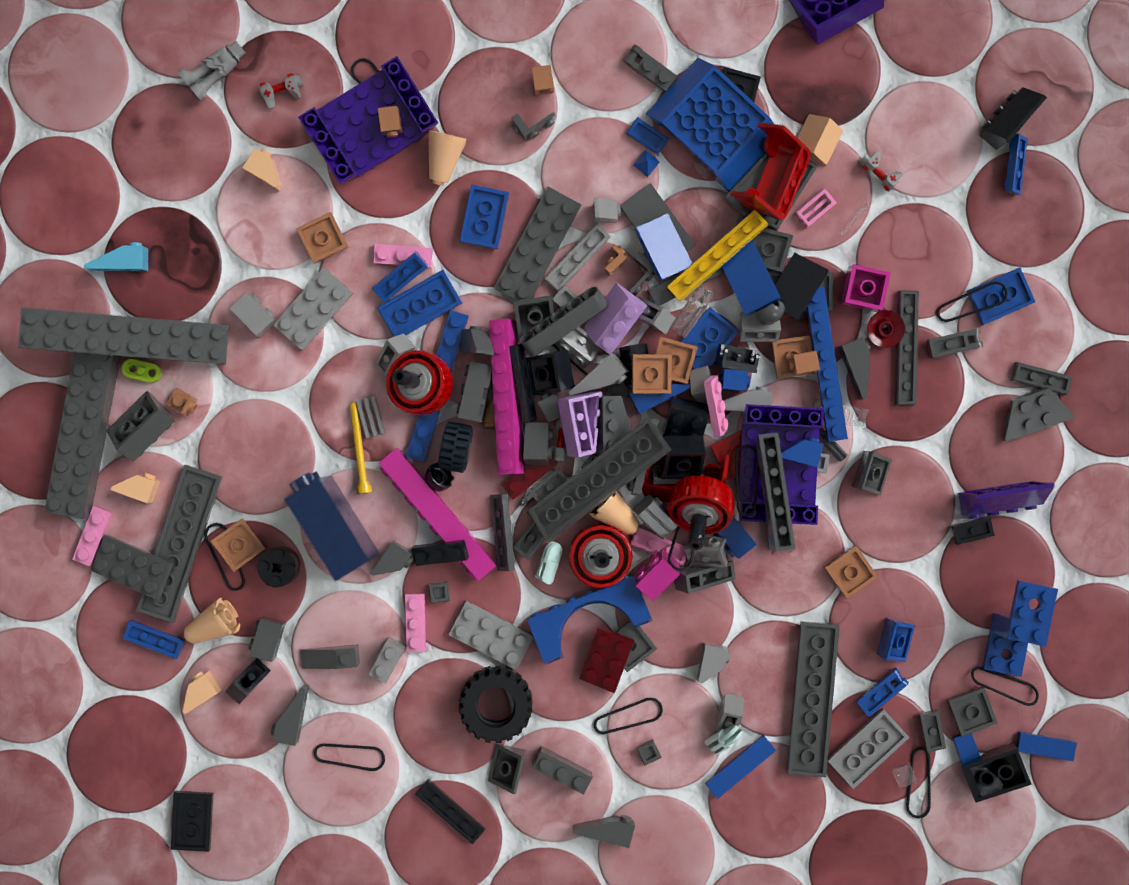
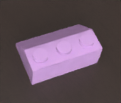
(615, 320)

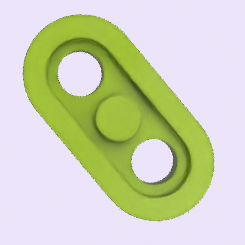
(143, 370)

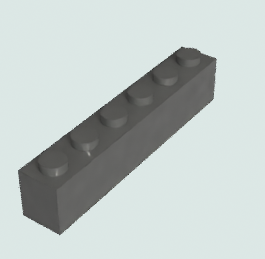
(775, 493)

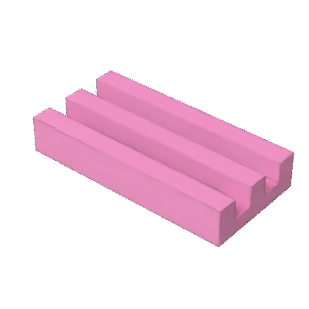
(803, 218)

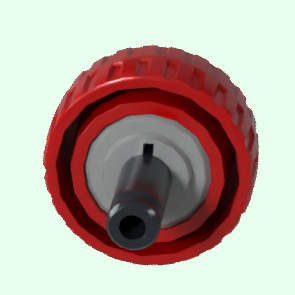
(419, 383)
(701, 507)
(600, 555)

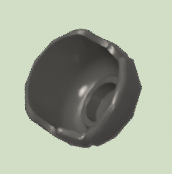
(771, 313)

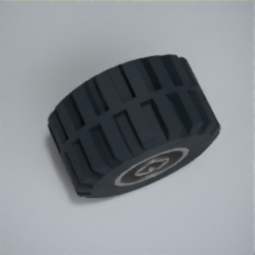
(455, 447)

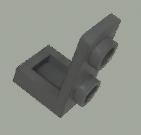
(520, 127)
(643, 261)

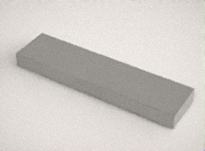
(577, 257)

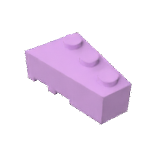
(579, 422)

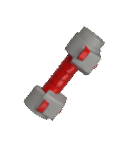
(292, 84)
(871, 163)
(559, 451)

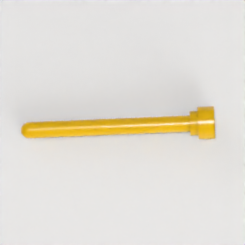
(363, 484)

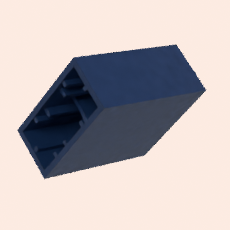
(330, 524)

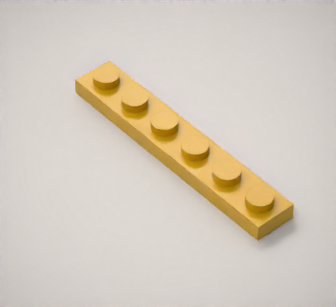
(717, 255)

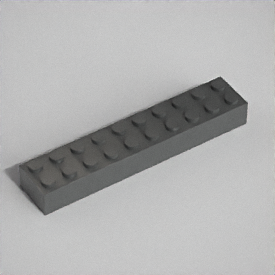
(122, 336)
(82, 435)

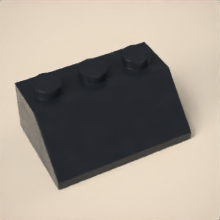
(1011, 117)

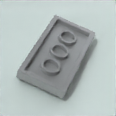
(313, 309)
(491, 635)
(867, 748)

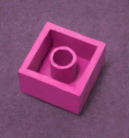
(865, 288)
(656, 574)

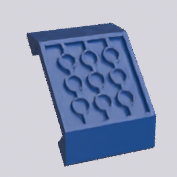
(713, 121)

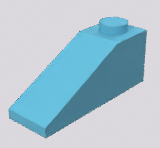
(122, 259)

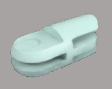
(549, 562)
(723, 739)

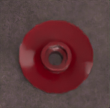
(894, 332)

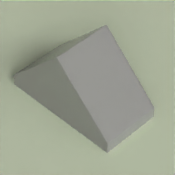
(697, 380)

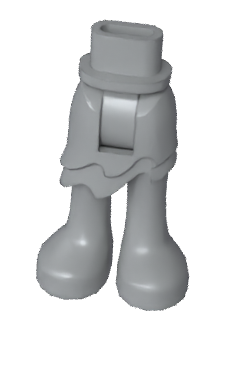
(219, 62)

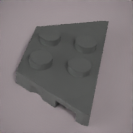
(1034, 412)

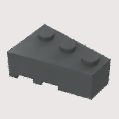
(475, 391)
(611, 423)

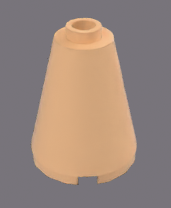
(443, 155)
(617, 514)
(213, 623)

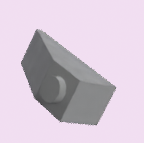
(605, 374)
(756, 397)

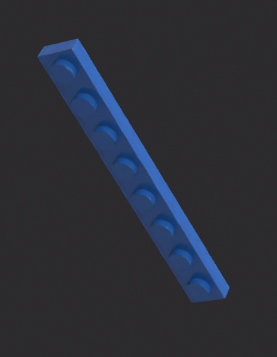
(448, 352)
(827, 375)

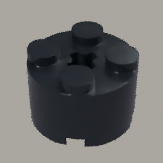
(269, 561)

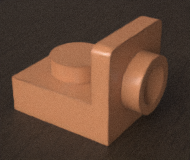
(614, 263)
(182, 402)

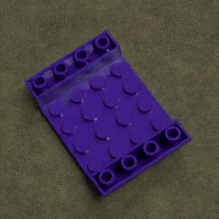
(349, 126)
(800, 479)

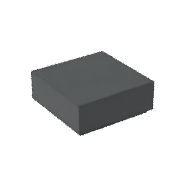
(439, 592)
(648, 752)

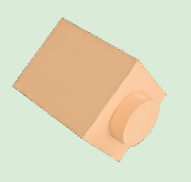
(263, 167)
(139, 487)
(200, 690)

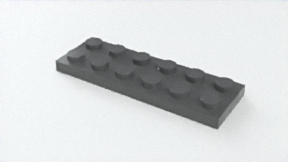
(537, 245)

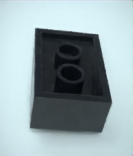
(996, 773)

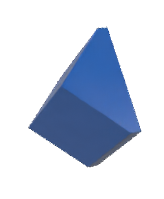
(895, 640)

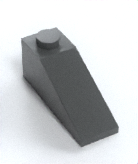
(857, 362)
(704, 577)
(330, 657)
(289, 725)
(611, 830)

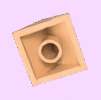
(820, 136)

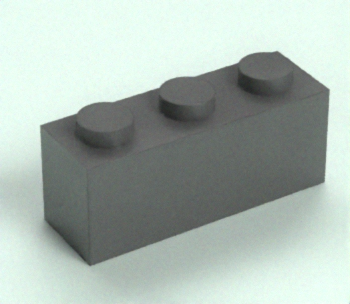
(562, 770)

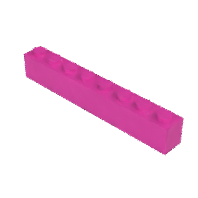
(506, 399)
(435, 511)

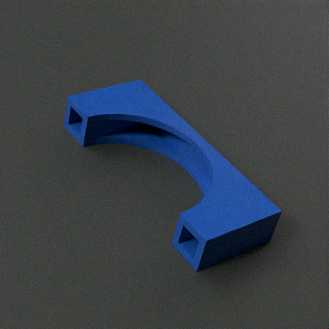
(548, 626)

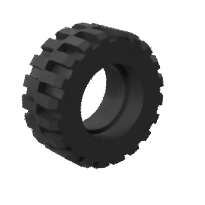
(490, 729)

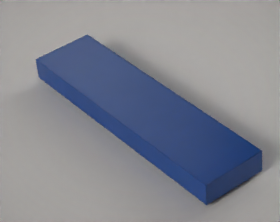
(740, 766)

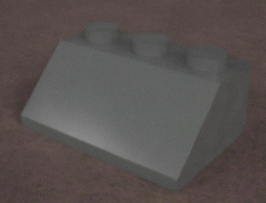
(140, 426)

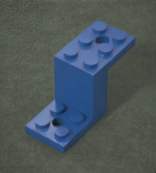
(1020, 628)

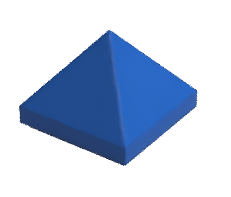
(646, 163)

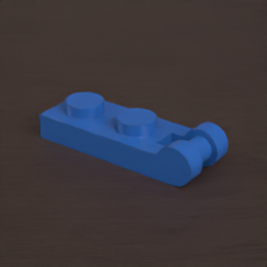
(881, 692)

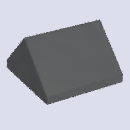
(531, 312)
(872, 472)
(506, 767)

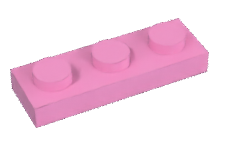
(397, 254)
(716, 406)
(92, 535)
(415, 622)

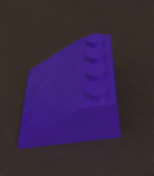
(829, 17)
(1003, 498)

